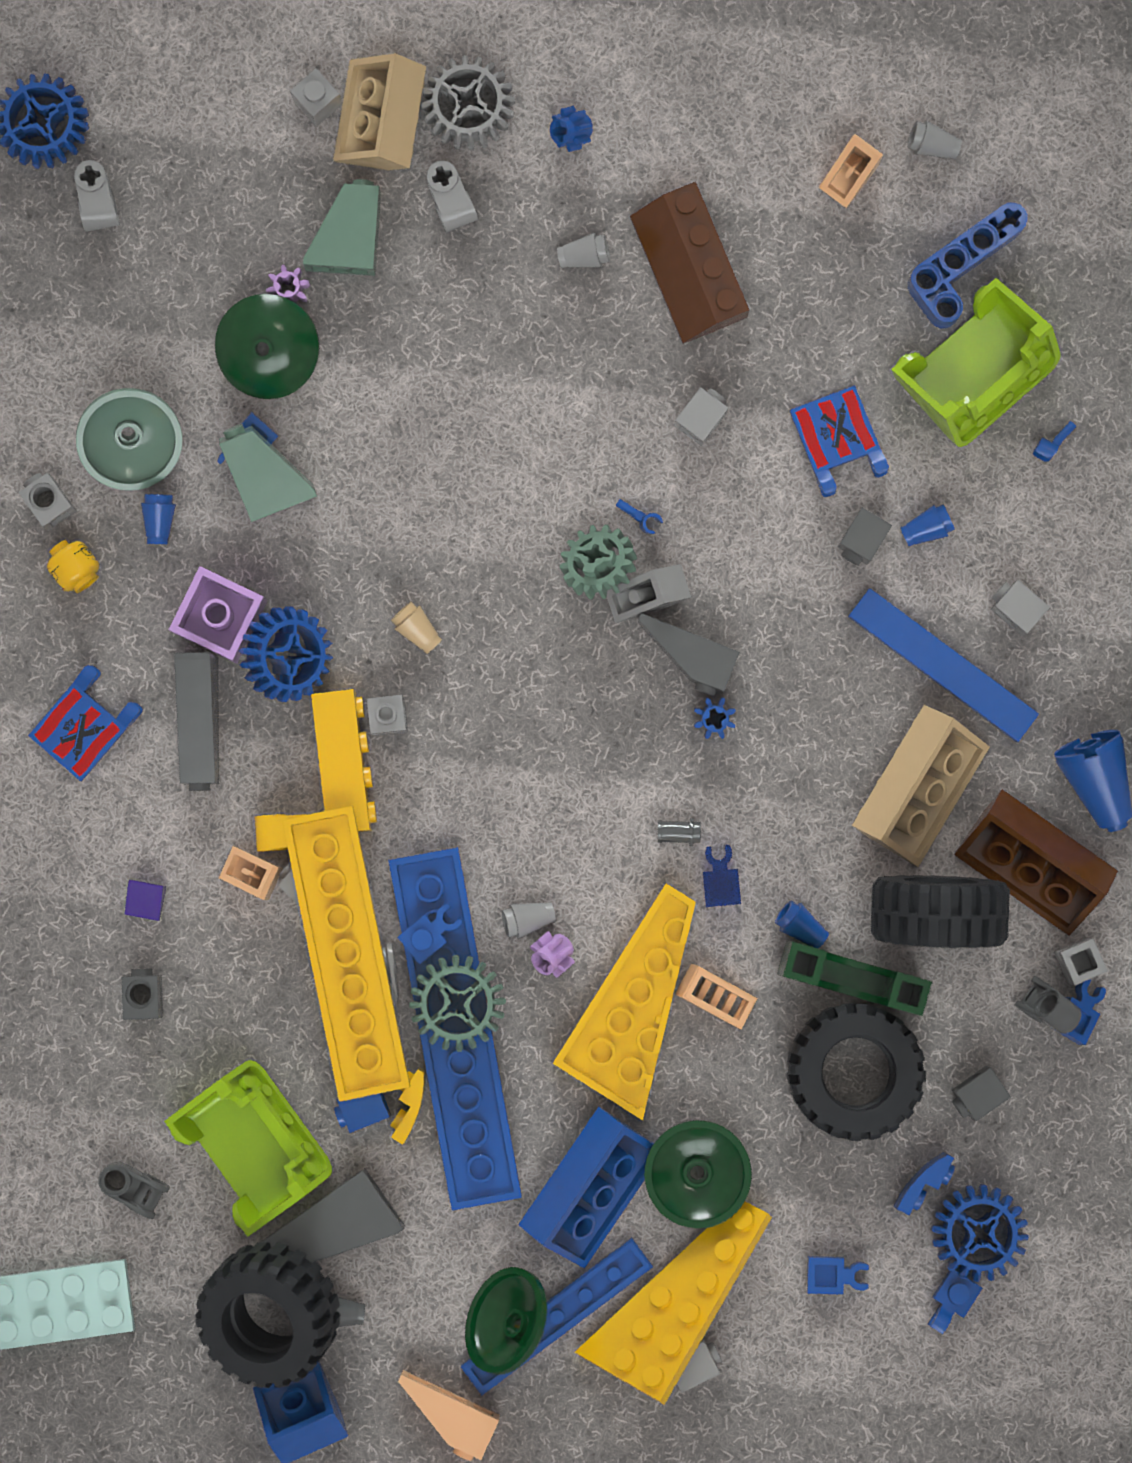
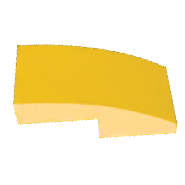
(413, 1098)

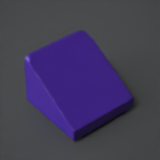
(144, 900)

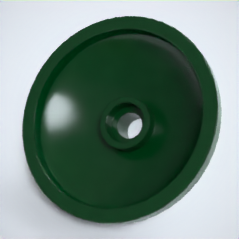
(290, 339)
(702, 1200)
(506, 1321)

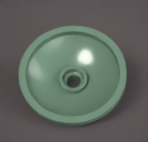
(135, 459)

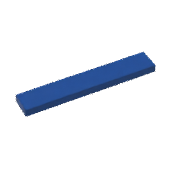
(943, 665)
(577, 1302)

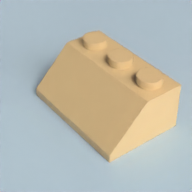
(380, 112)

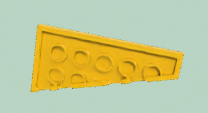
(625, 1023)
(667, 1319)

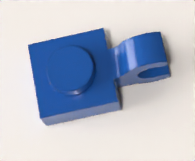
(955, 1297)

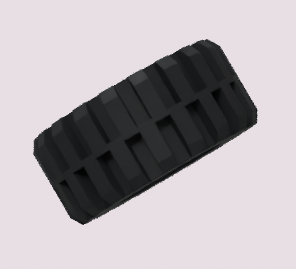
(940, 911)
(904, 1079)
(245, 1346)

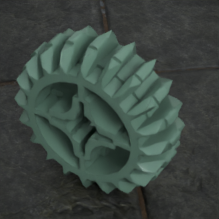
(433, 1022)

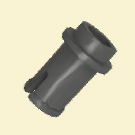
(679, 831)

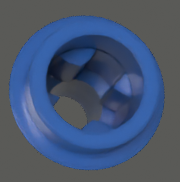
(158, 517)
(928, 526)
(801, 925)

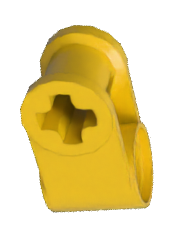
(270, 832)

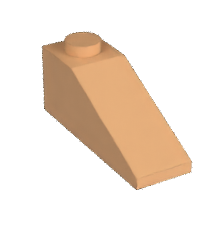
(456, 1419)

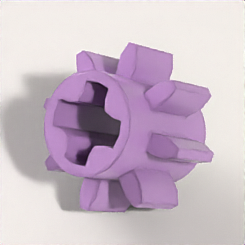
(287, 277)
(552, 954)

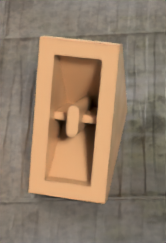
(851, 171)
(250, 873)

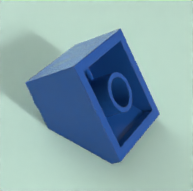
(300, 1416)

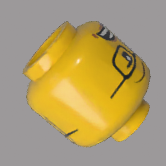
(73, 566)

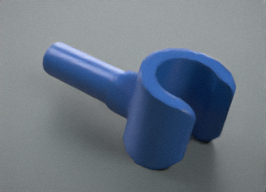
(1046, 449)
(638, 515)

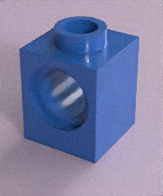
(362, 1111)

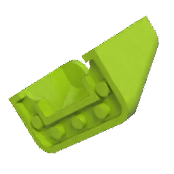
(981, 365)
(253, 1143)

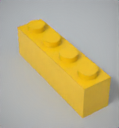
(341, 754)

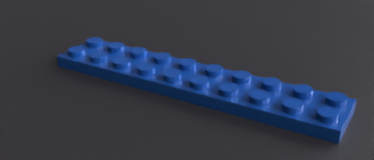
(465, 1083)

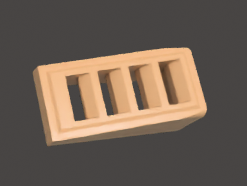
(689, 983)

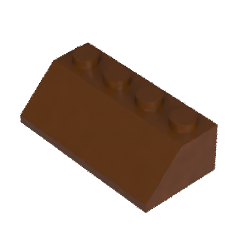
(689, 263)
(1036, 862)

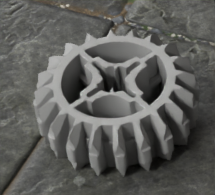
(478, 111)

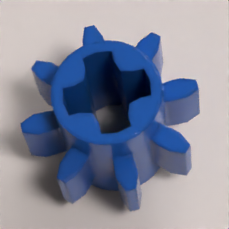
(571, 128)
(724, 721)

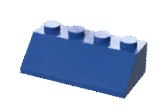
(589, 1189)

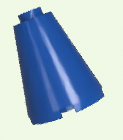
(1099, 777)

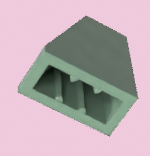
(348, 233)
(262, 473)

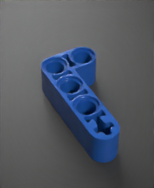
(970, 257)

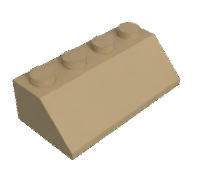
(921, 785)

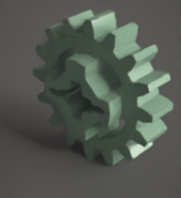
(598, 561)

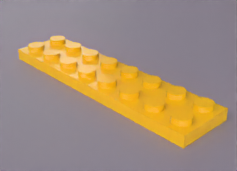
(346, 953)

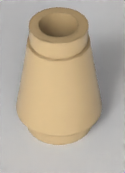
(416, 627)

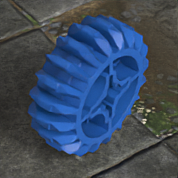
(53, 114)
(283, 684)
(955, 1212)

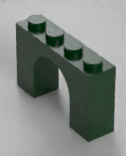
(854, 978)

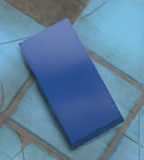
(933, 1173)

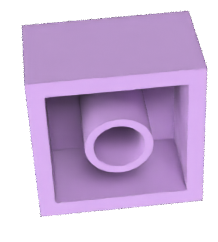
(217, 614)

